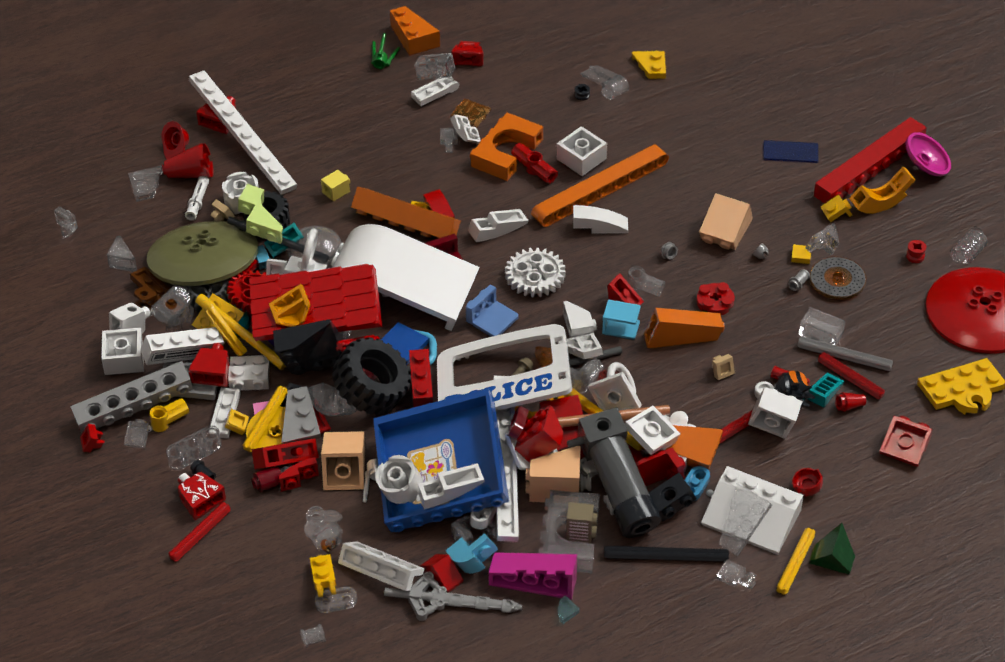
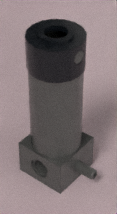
(604, 442)

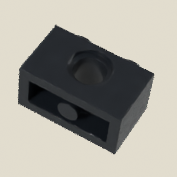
(673, 487)

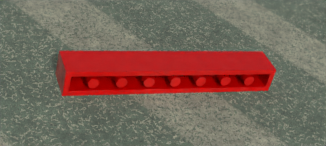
(867, 162)

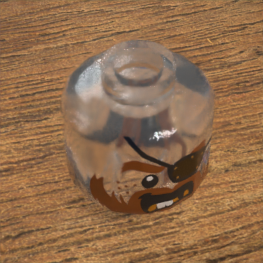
(327, 536)

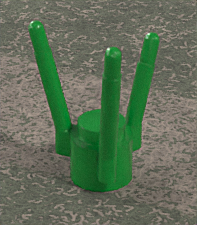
(380, 59)

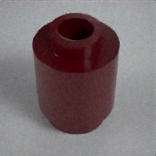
(266, 479)

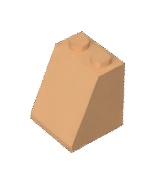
(726, 222)
(343, 460)
(553, 472)

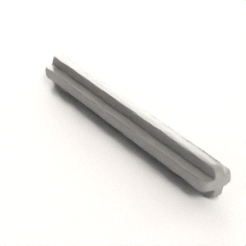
(845, 353)

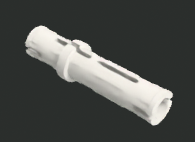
(195, 202)

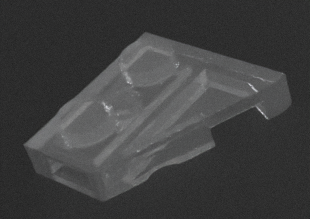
(145, 182)

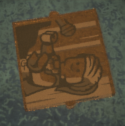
(474, 111)

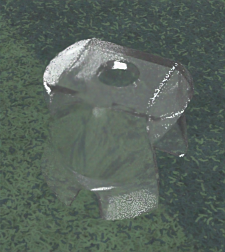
(173, 317)

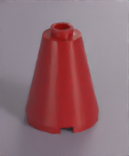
(190, 163)

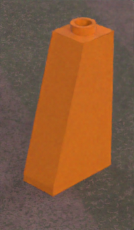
(681, 327)
(697, 445)

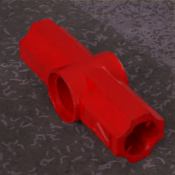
(534, 162)

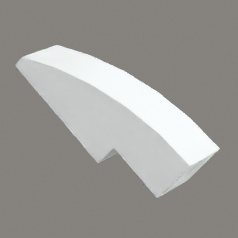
(599, 220)
(496, 224)
(449, 485)

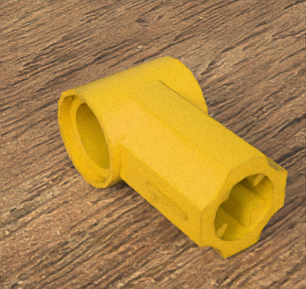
(163, 415)

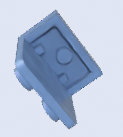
(489, 314)

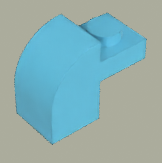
(471, 556)

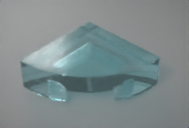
(567, 609)

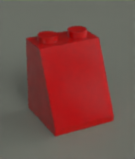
(566, 407)

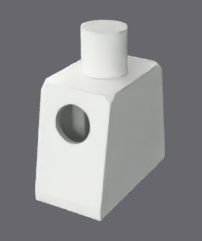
(128, 317)

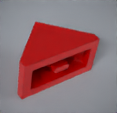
(443, 570)

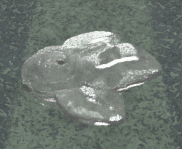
(317, 516)

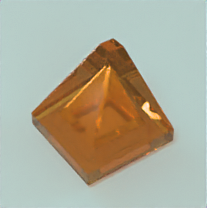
(543, 355)

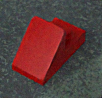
(621, 291)

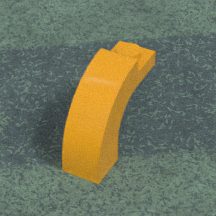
(884, 197)

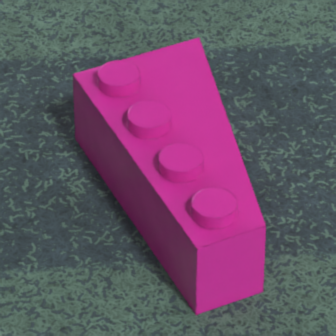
(535, 573)

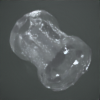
(312, 635)

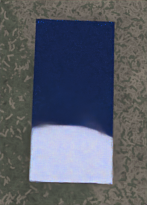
(790, 151)

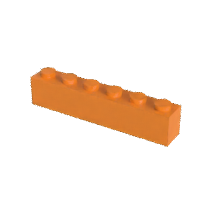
(404, 213)

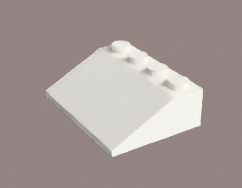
(777, 522)

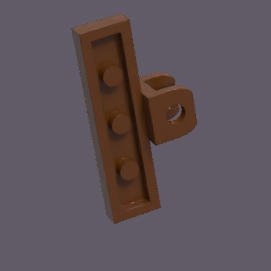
(151, 288)

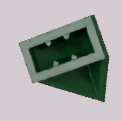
(834, 551)

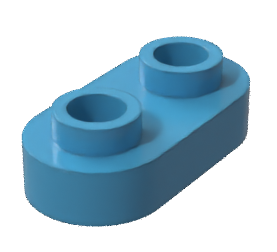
(694, 483)

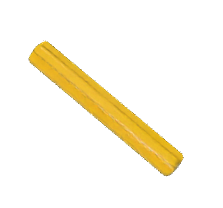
(265, 418)
(795, 561)

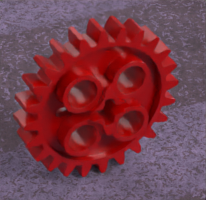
(239, 290)

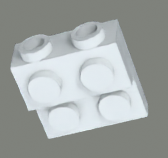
(249, 372)
(652, 430)

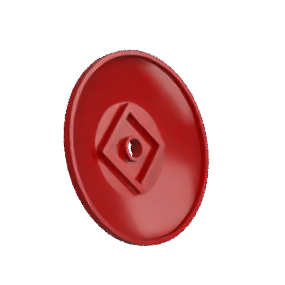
(957, 310)

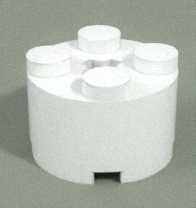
(234, 187)
(398, 479)

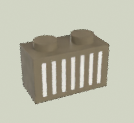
(581, 523)

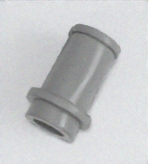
(795, 283)

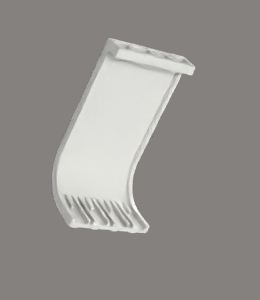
(410, 270)

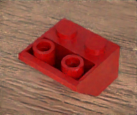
(540, 435)

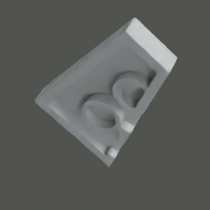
(299, 417)

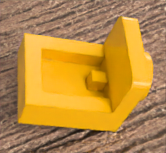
(836, 208)

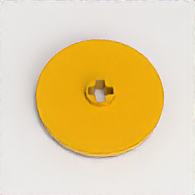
(276, 423)

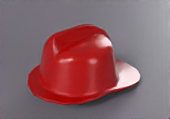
(174, 139)

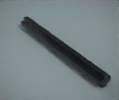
(666, 553)

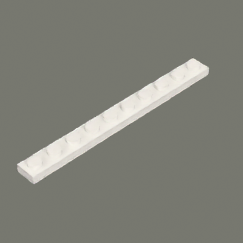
(243, 132)
(508, 512)

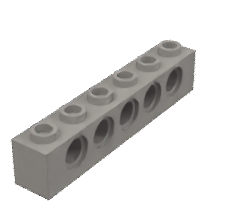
(135, 389)

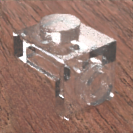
(66, 221)

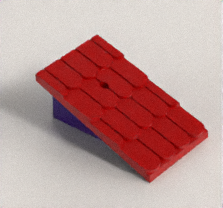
(339, 294)

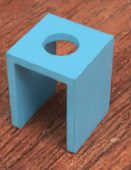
(621, 319)

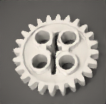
(535, 272)

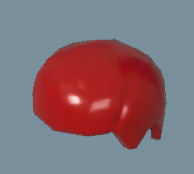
(807, 481)

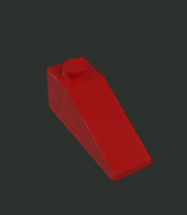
(284, 453)

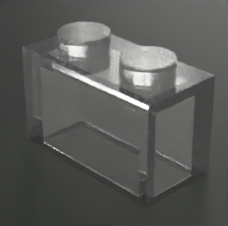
(821, 326)

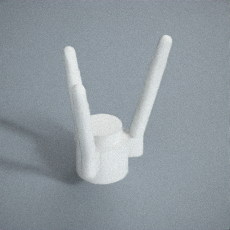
(372, 466)

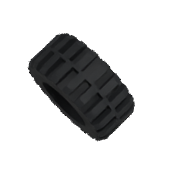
(359, 388)

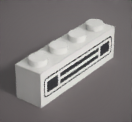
(178, 345)

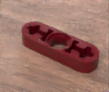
(517, 422)

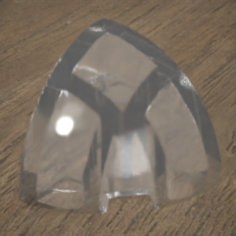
(329, 402)

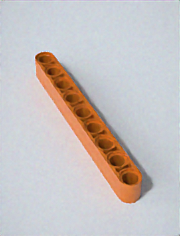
(600, 185)

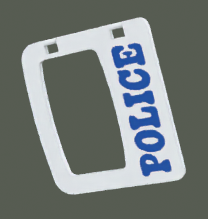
(515, 389)

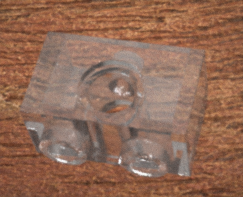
(434, 66)

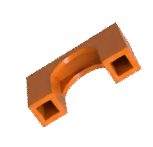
(508, 129)

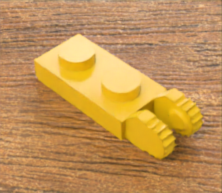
(323, 574)

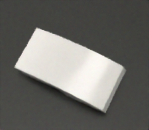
(464, 129)

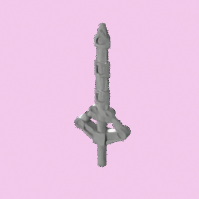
(440, 597)

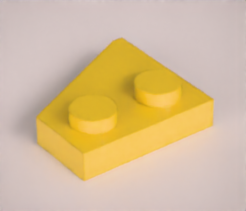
(651, 63)

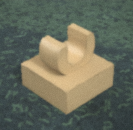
(221, 211)
(723, 366)

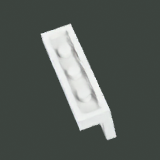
(379, 565)

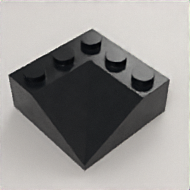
(308, 346)

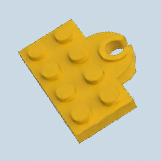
(963, 386)

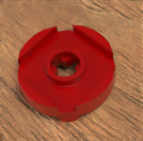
(715, 290)

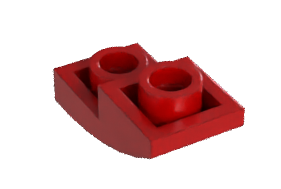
(437, 202)
(303, 470)

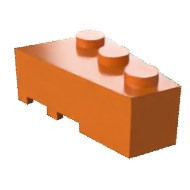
(413, 31)

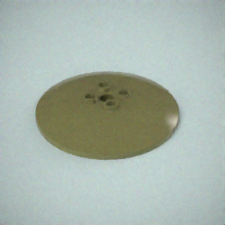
(201, 253)

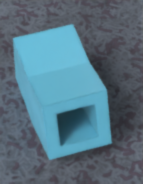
(262, 257)

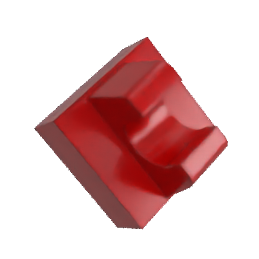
(91, 438)

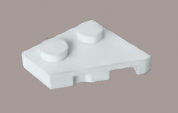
(584, 346)

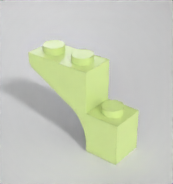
(260, 221)

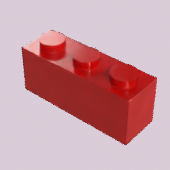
(420, 377)

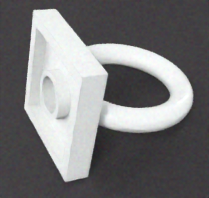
(306, 263)
(615, 389)

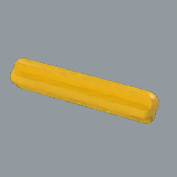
(226, 331)

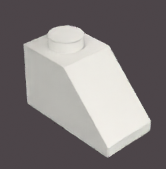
(578, 320)

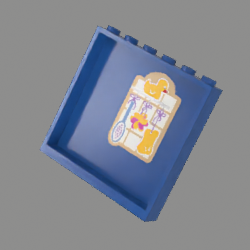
(439, 440)

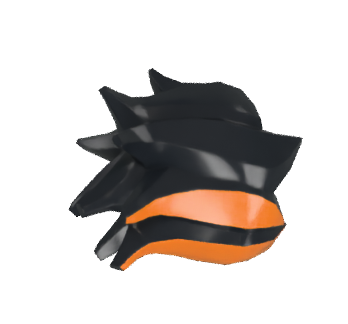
(794, 384)

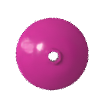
(927, 154)

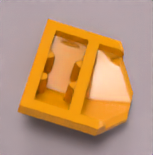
(291, 307)

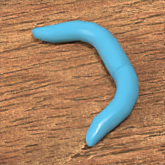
(432, 346)

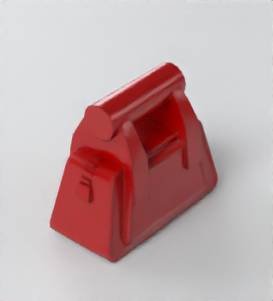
(468, 53)

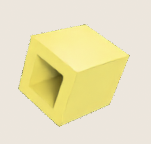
(335, 185)

